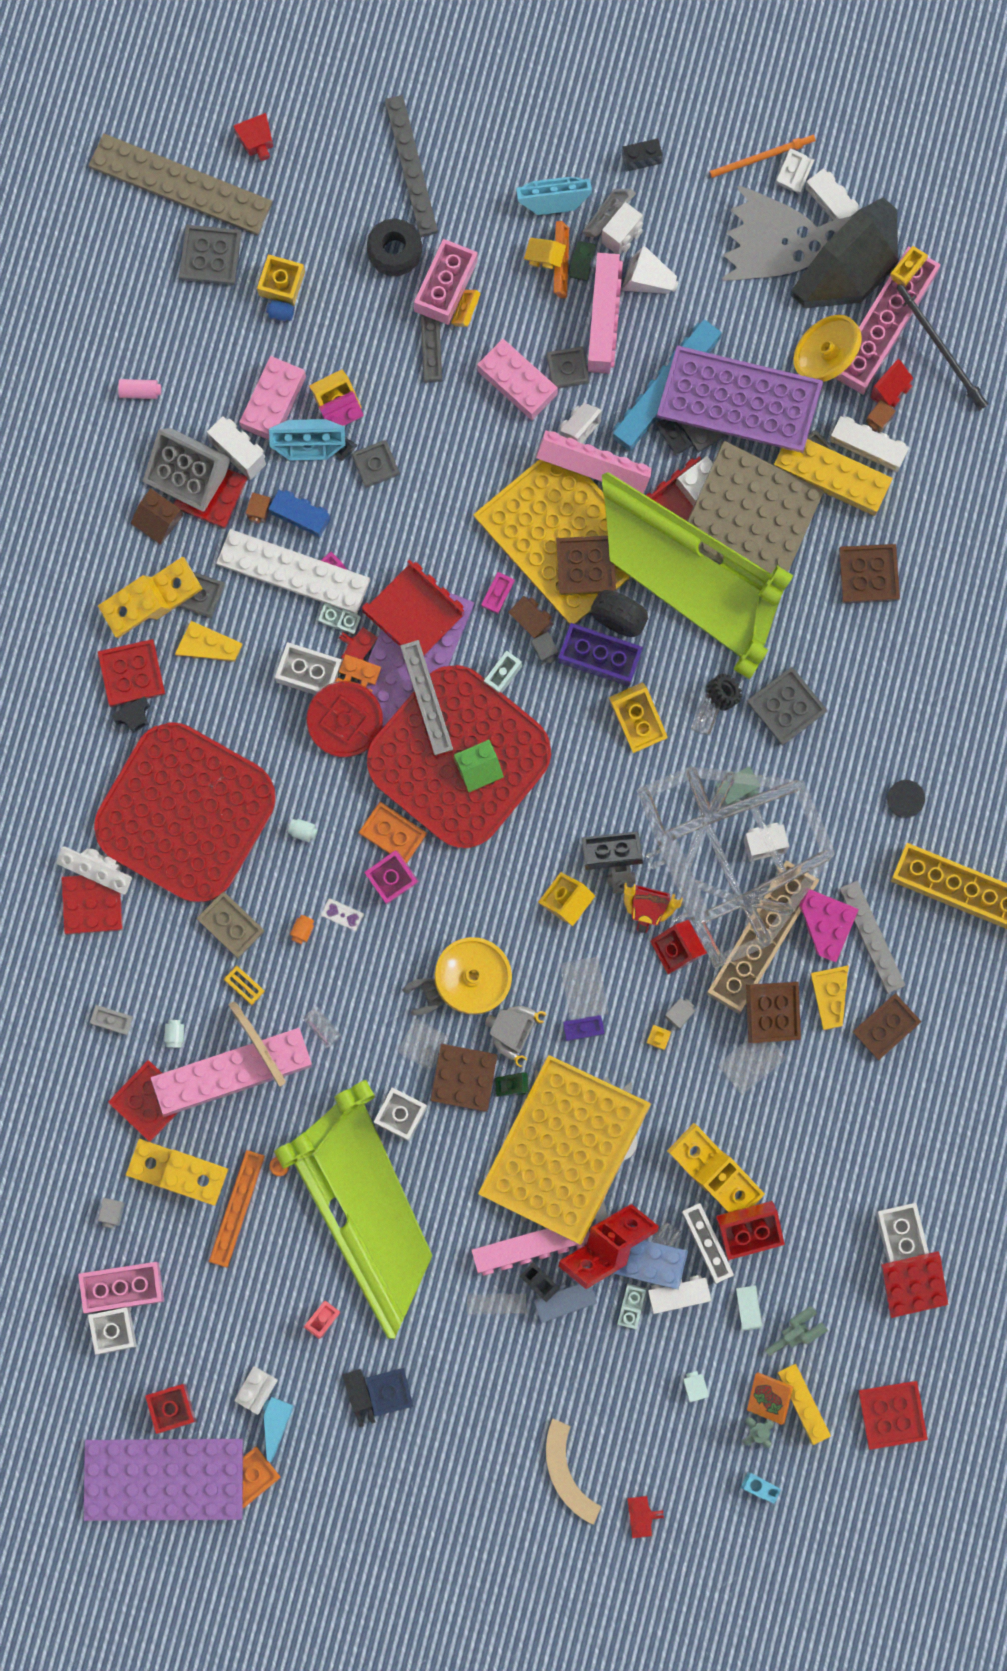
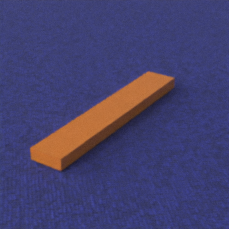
(236, 1208)

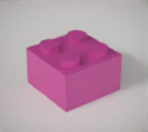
(391, 877)

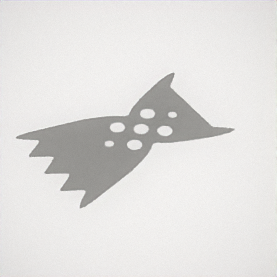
(762, 234)

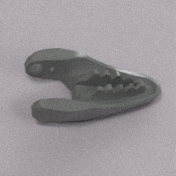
(429, 988)

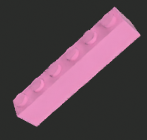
(591, 461)
(521, 1250)

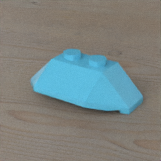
(554, 194)
(307, 439)

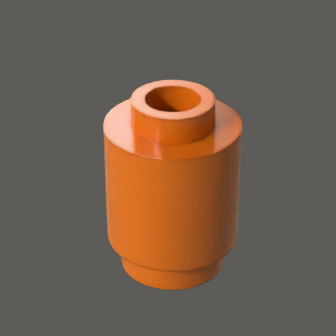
(302, 929)

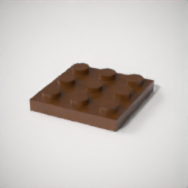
(584, 565)
(869, 573)
(773, 1012)
(463, 1077)

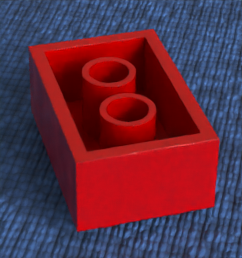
(750, 1230)

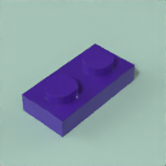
(583, 1028)

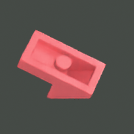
(322, 1320)

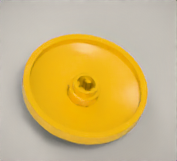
(827, 348)
(473, 975)

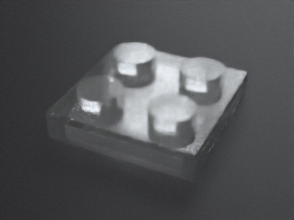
(422, 1044)

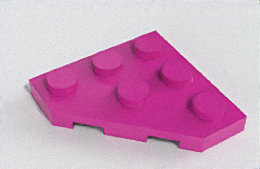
(827, 922)

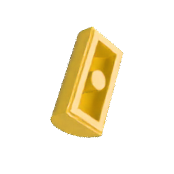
(908, 266)

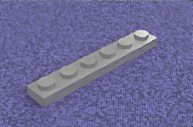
(426, 697)
(873, 938)

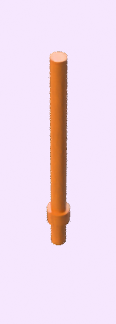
(795, 144)

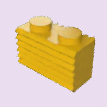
(544, 252)

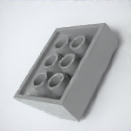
(185, 468)

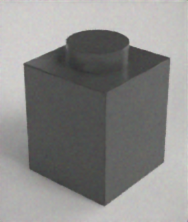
(545, 648)

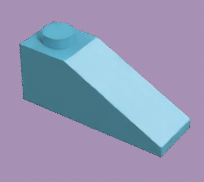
(275, 1422)

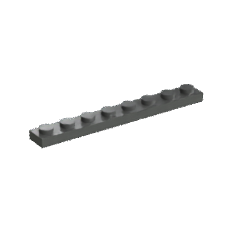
(411, 166)

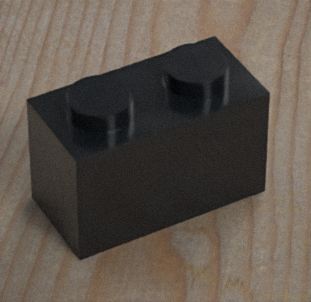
(642, 154)

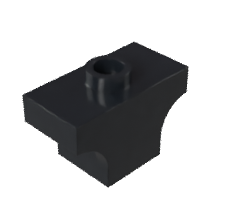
(133, 714)
(539, 1282)

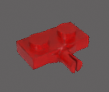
(359, 644)
(642, 1516)

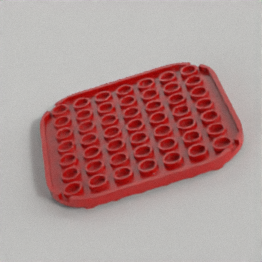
(431, 785)
(174, 825)

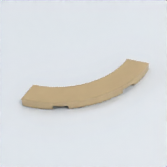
(257, 1042)
(561, 1477)

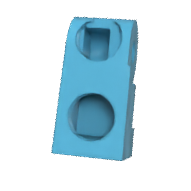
(760, 1487)

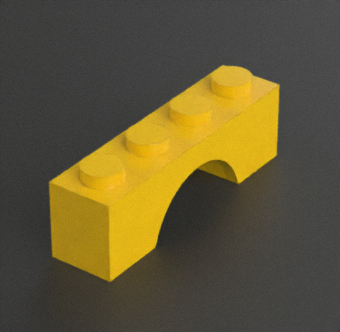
(805, 1405)

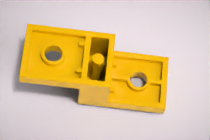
(150, 597)
(714, 1170)
(177, 1172)

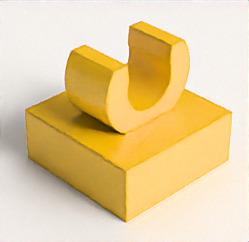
(658, 1037)

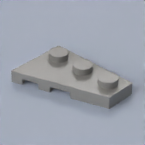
(607, 211)

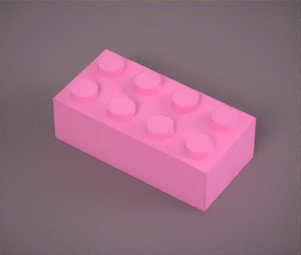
(445, 281)
(517, 379)
(272, 397)
(121, 1287)

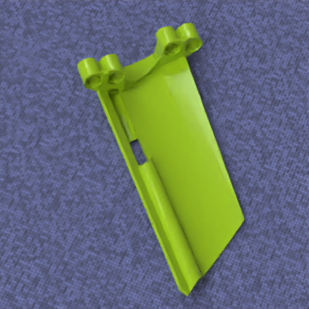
(661, 552)
(381, 1236)

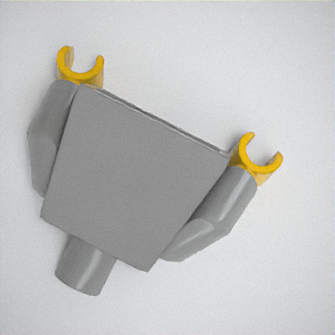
(512, 1029)

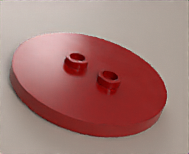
(344, 718)

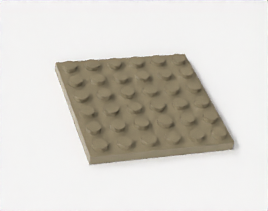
(754, 509)

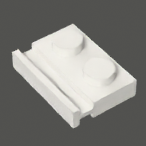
(794, 171)
(256, 1390)

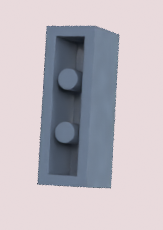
(564, 1302)

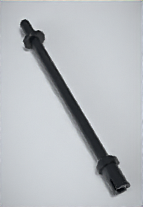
(972, 391)

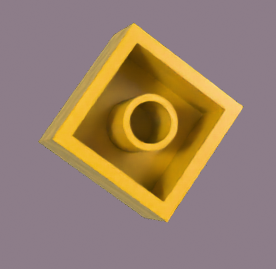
(281, 279)

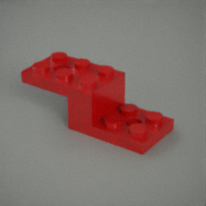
(608, 1246)

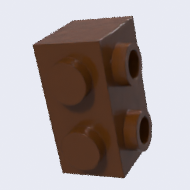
(531, 617)

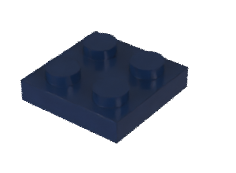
(389, 1392)

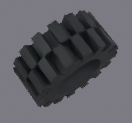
(728, 685)

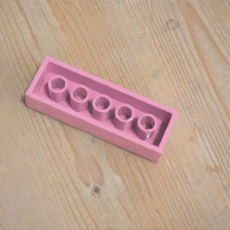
(604, 312)

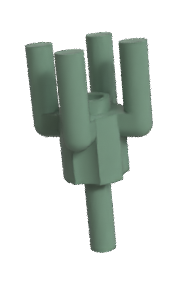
(798, 1331)
(758, 1433)

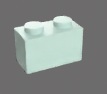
(503, 672)

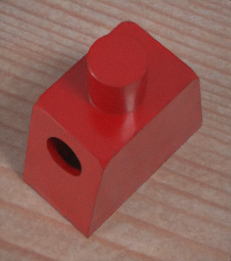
(255, 136)

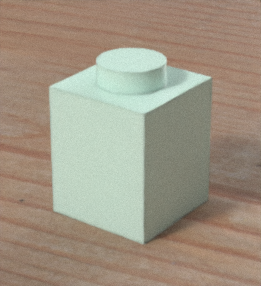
(695, 1386)

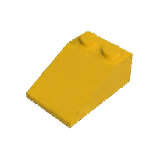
(638, 717)

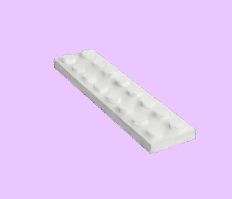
(293, 571)

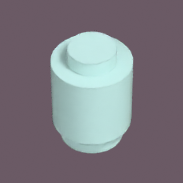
(302, 830)
(174, 1034)

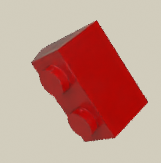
(893, 384)
(678, 946)

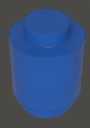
(280, 310)

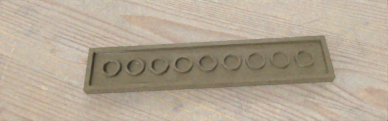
(180, 184)

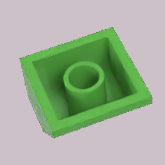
(478, 766)

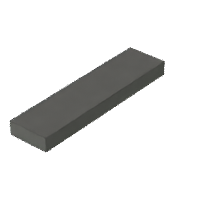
(431, 349)

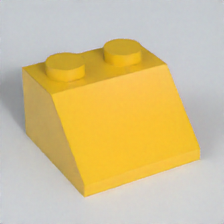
(331, 388)
(566, 898)

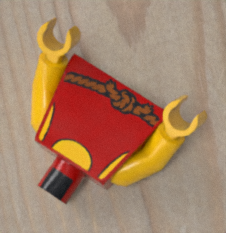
(649, 905)

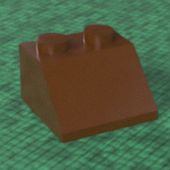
(156, 516)

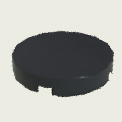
(906, 798)

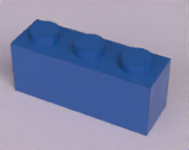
(299, 513)

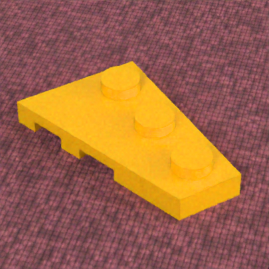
(206, 643)
(830, 995)

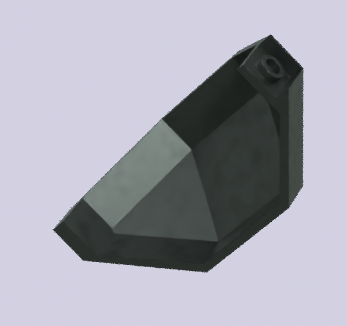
(852, 259)

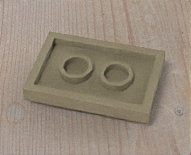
(230, 925)

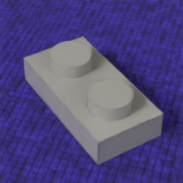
(111, 1020)

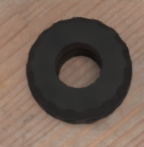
(394, 230)
(619, 613)

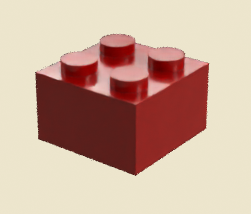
(170, 1408)

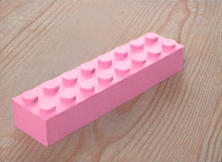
(884, 325)
(229, 1073)

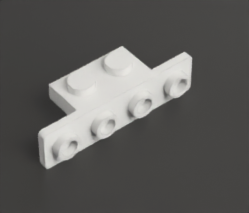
(95, 867)

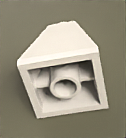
(649, 274)

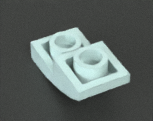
(338, 619)
(632, 1306)
(749, 1308)

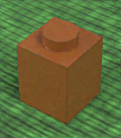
(880, 416)
(258, 508)

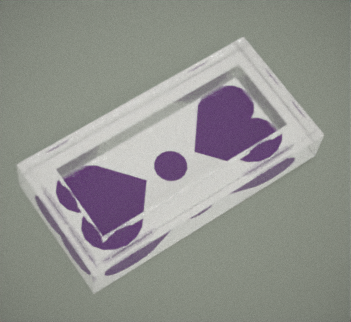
(342, 914)

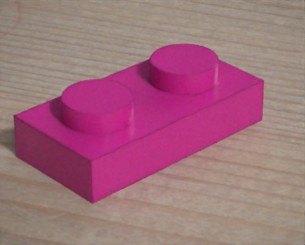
(497, 593)

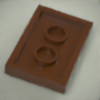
(886, 1026)

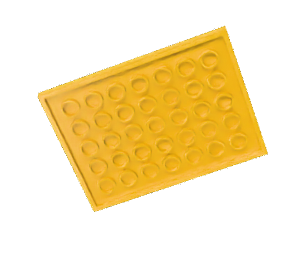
(535, 511)
(564, 1149)

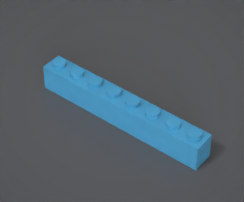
(645, 411)

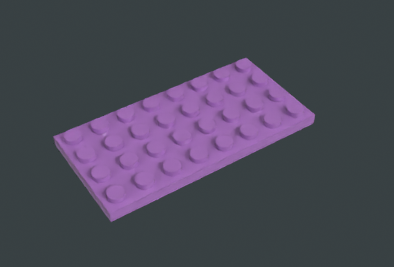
(740, 399)
(394, 680)
(163, 1479)

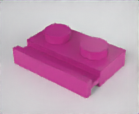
(342, 409)

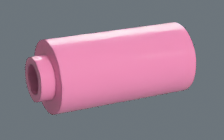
(139, 389)

